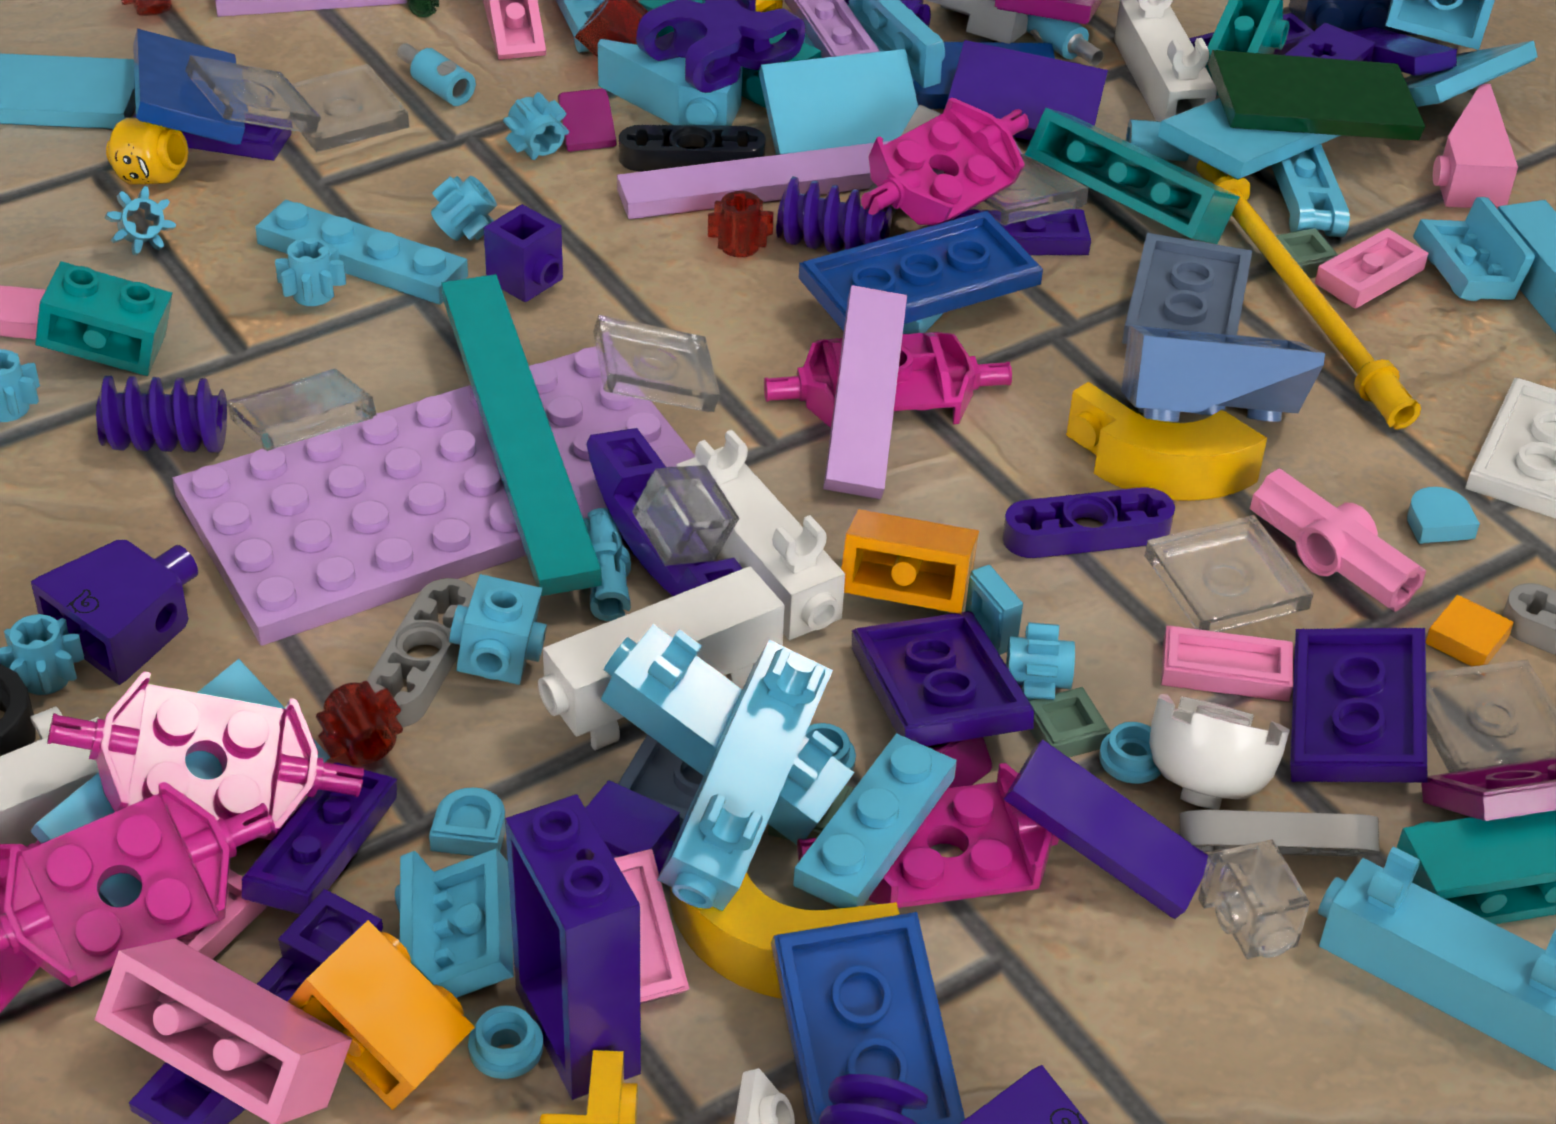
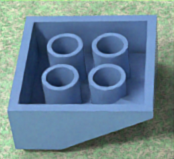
(1206, 371)

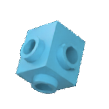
(499, 630)

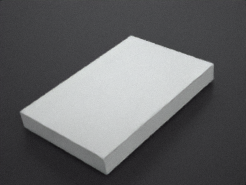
(1520, 451)

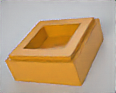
(1469, 632)

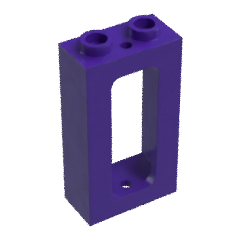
(574, 940)

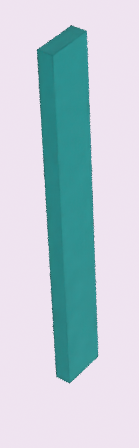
(521, 437)

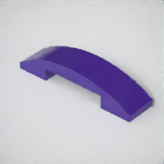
(622, 468)
(304, 946)

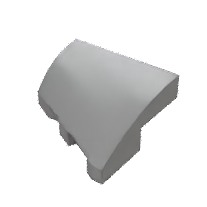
(988, 20)

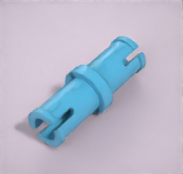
(611, 598)

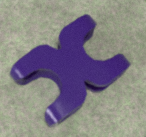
(719, 38)

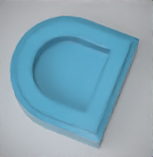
(1441, 516)
(468, 823)

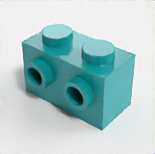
(1250, 28)
(103, 318)

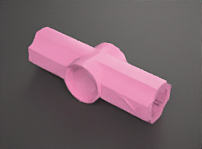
(1337, 540)

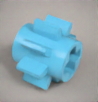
(536, 126)
(463, 207)
(153, 212)
(310, 271)
(17, 386)
(42, 653)
(1041, 661)

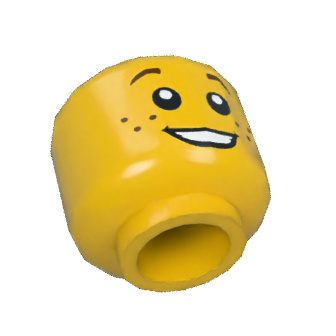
(146, 152)

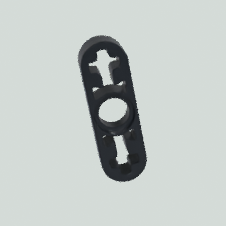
(664, 145)

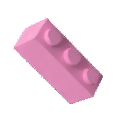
(223, 1030)

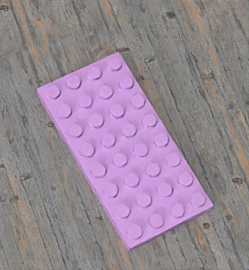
(392, 500)

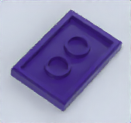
(1008, 80)
(941, 679)
(1359, 706)

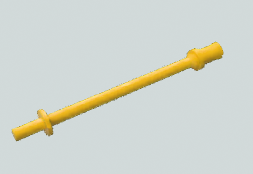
(1375, 379)

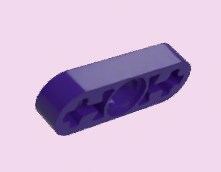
(1034, 528)

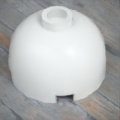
(1213, 750)

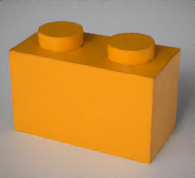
(908, 560)
(389, 1010)

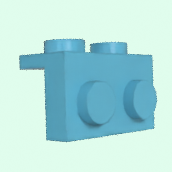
(1477, 255)
(457, 920)

